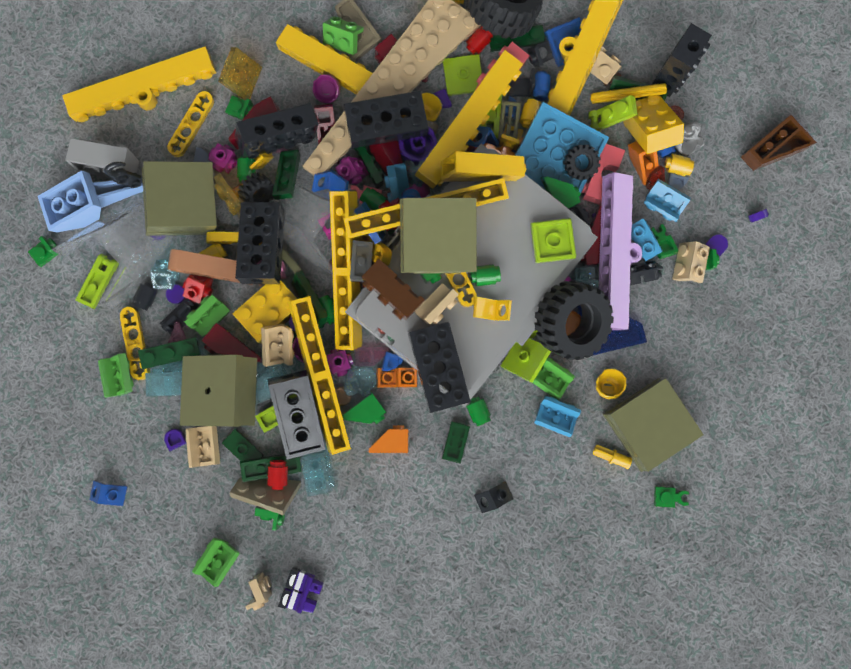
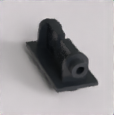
(648, 271)
(179, 314)

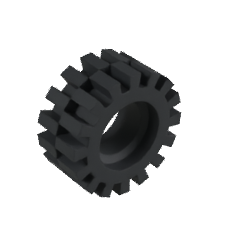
(593, 164)
(252, 184)

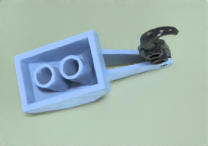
(79, 200)

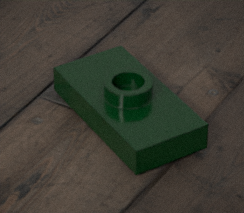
(455, 442)
(241, 447)

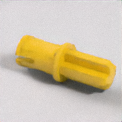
(612, 456)

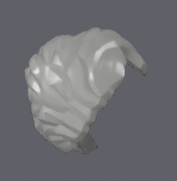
(691, 131)

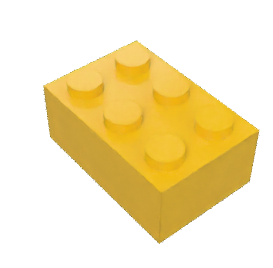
(655, 125)
(265, 308)

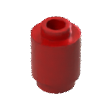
(478, 41)
(277, 474)

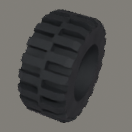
(505, 17)
(593, 327)

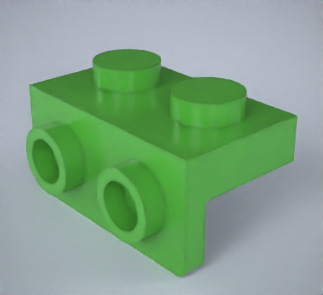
(341, 34)
(207, 315)
(115, 375)
(553, 378)
(216, 561)

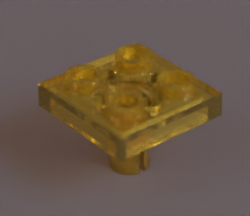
(236, 74)
(228, 194)

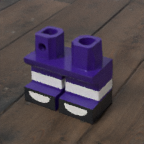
(297, 591)

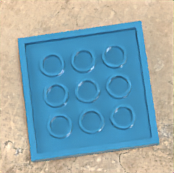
(549, 140)

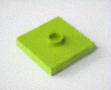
(461, 74)
(553, 240)
(526, 359)

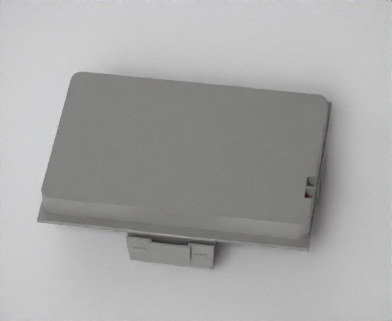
(506, 242)

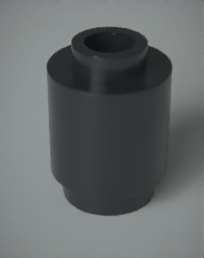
(144, 296)

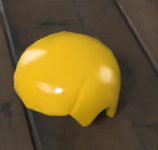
(432, 106)
(613, 377)

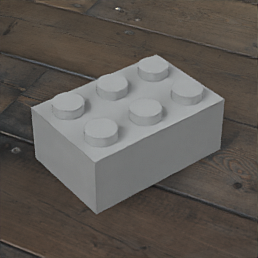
(93, 157)

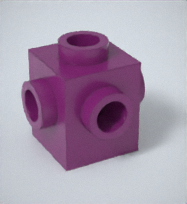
(223, 163)
(352, 170)
(345, 366)

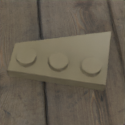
(369, 38)
(261, 495)

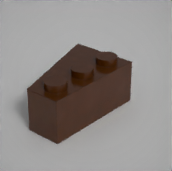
(779, 144)
(391, 290)

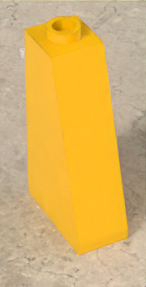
(481, 167)

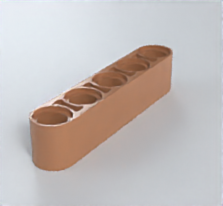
(203, 265)

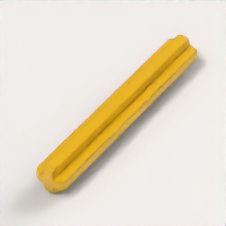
(642, 91)

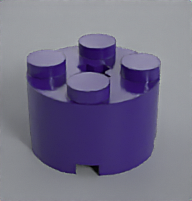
(415, 154)

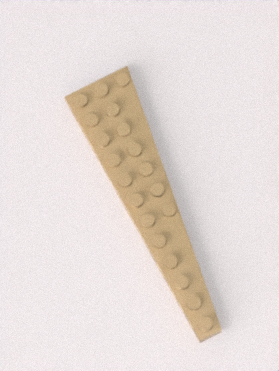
(422, 47)

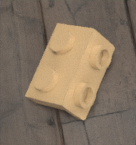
(605, 66)
(691, 262)
(436, 303)
(277, 345)
(202, 446)
(261, 590)

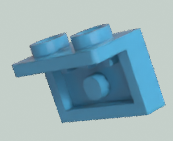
(396, 180)
(666, 200)
(644, 237)
(557, 416)

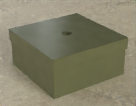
(178, 198)
(438, 235)
(218, 390)
(653, 424)

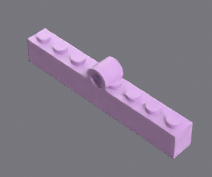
(616, 247)

